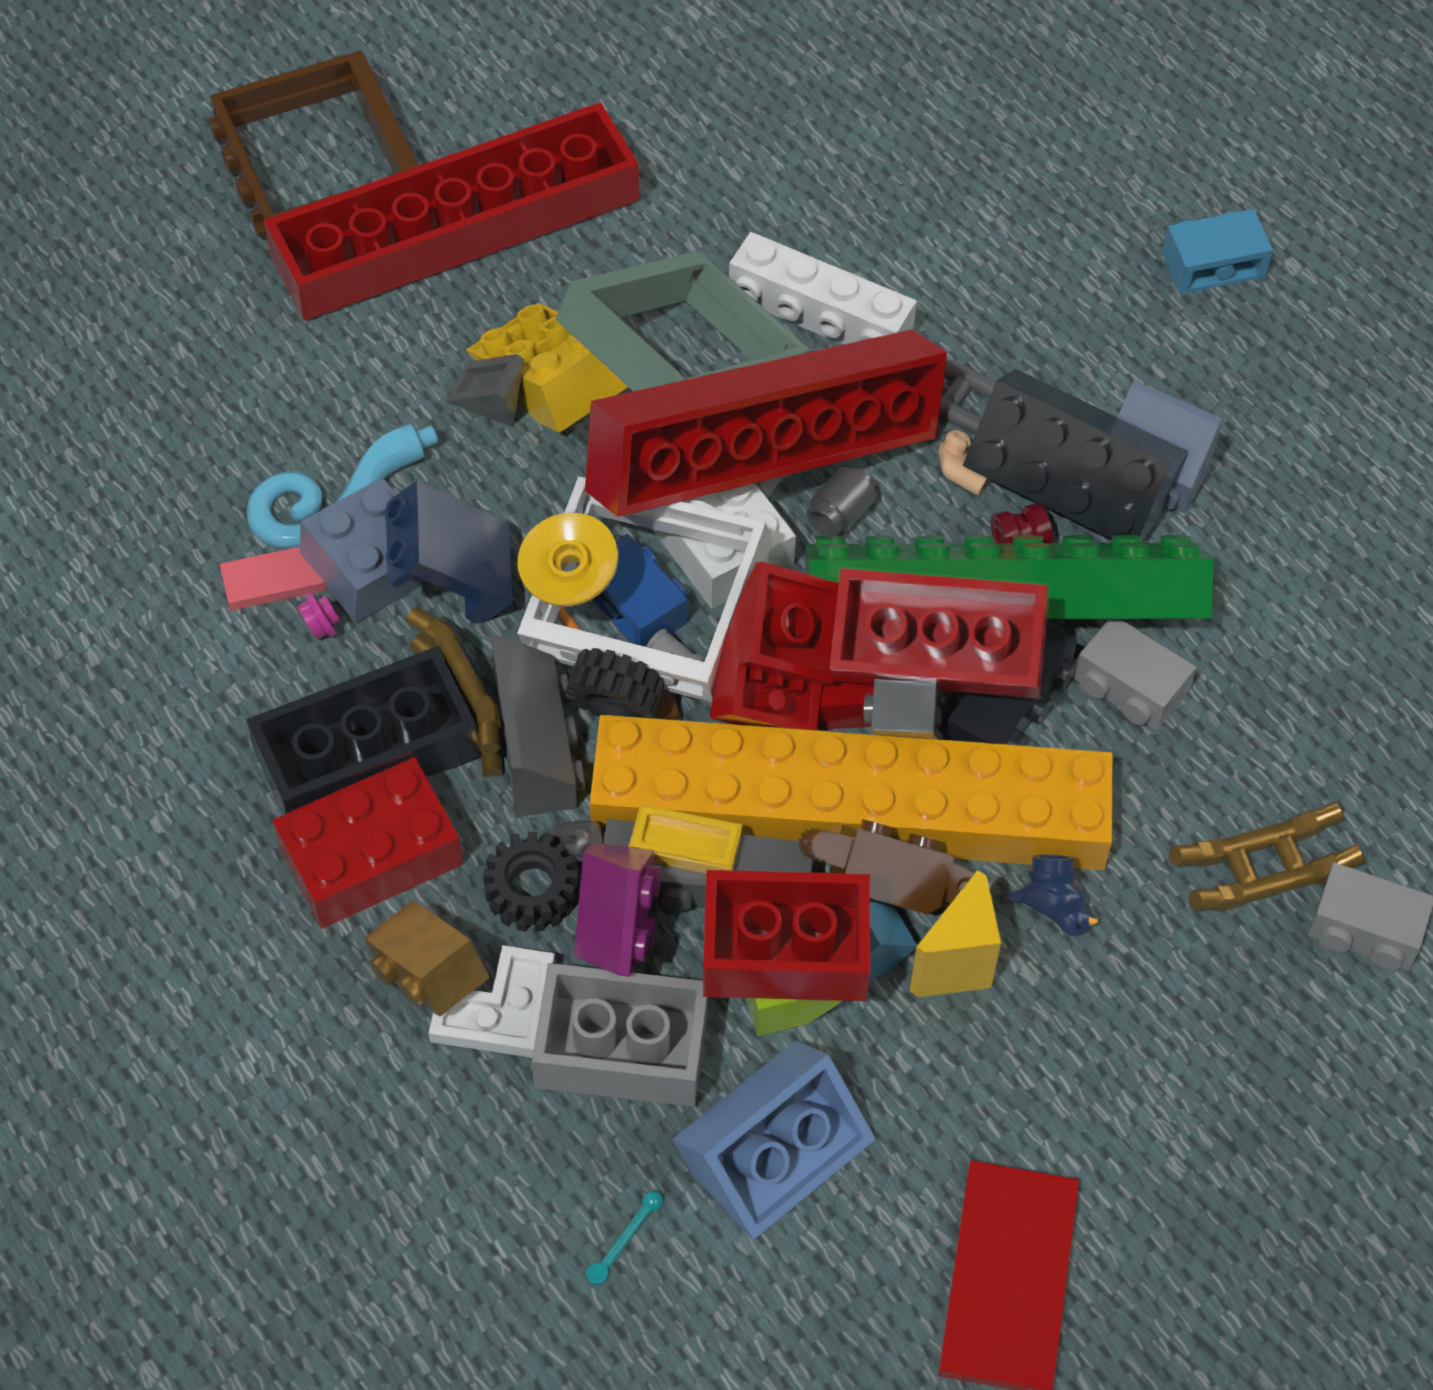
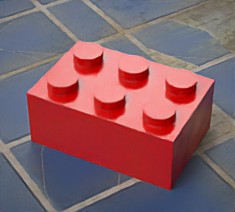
(368, 842)
(786, 935)

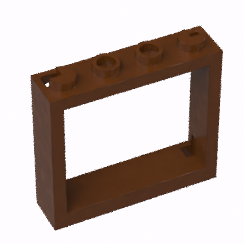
(294, 91)

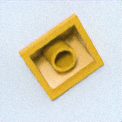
(960, 946)

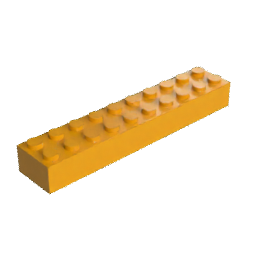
(779, 781)

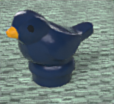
(1055, 893)

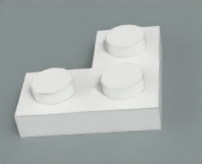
(501, 1019)

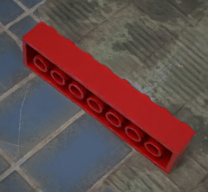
(452, 210)
(762, 421)

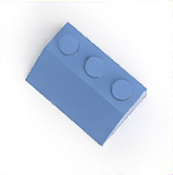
(775, 1137)

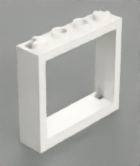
(690, 520)

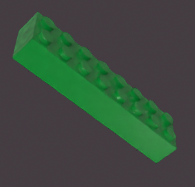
(1081, 576)

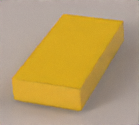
(686, 839)

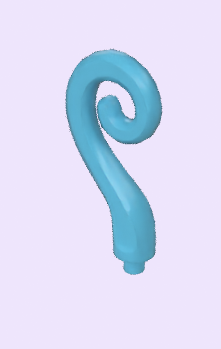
(380, 460)

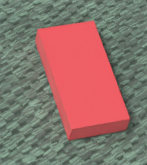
(269, 578)

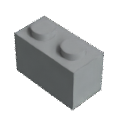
(1134, 673)
(1371, 917)

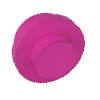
(319, 615)

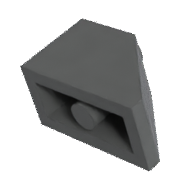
(906, 709)

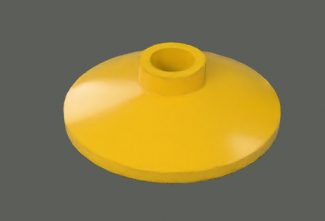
(562, 541)

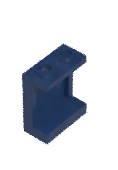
(450, 547)

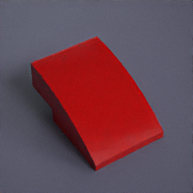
(777, 650)

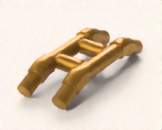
(481, 705)
(1283, 838)

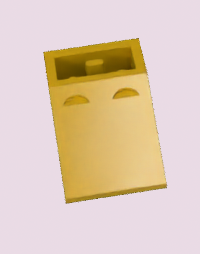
(558, 370)

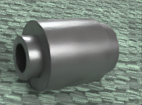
(841, 501)

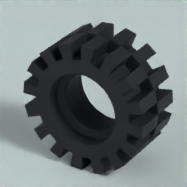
(614, 685)
(524, 855)

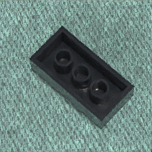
(1073, 457)
(364, 729)

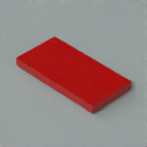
(1009, 1278)

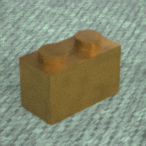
(425, 959)

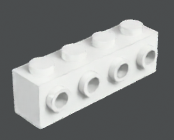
(818, 293)

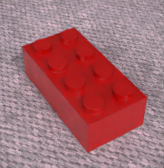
(940, 631)

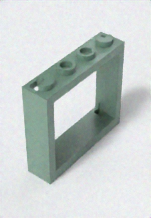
(597, 302)

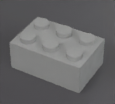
(620, 1035)

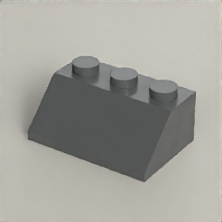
(535, 729)

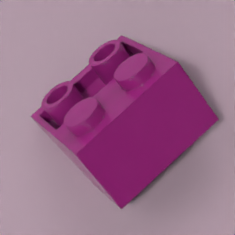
(614, 907)

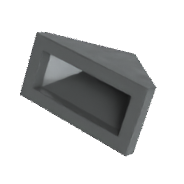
(490, 388)

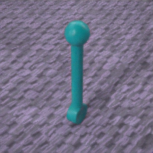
(598, 1272)

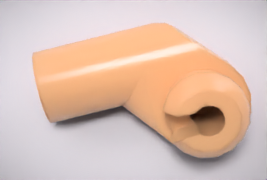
(952, 456)

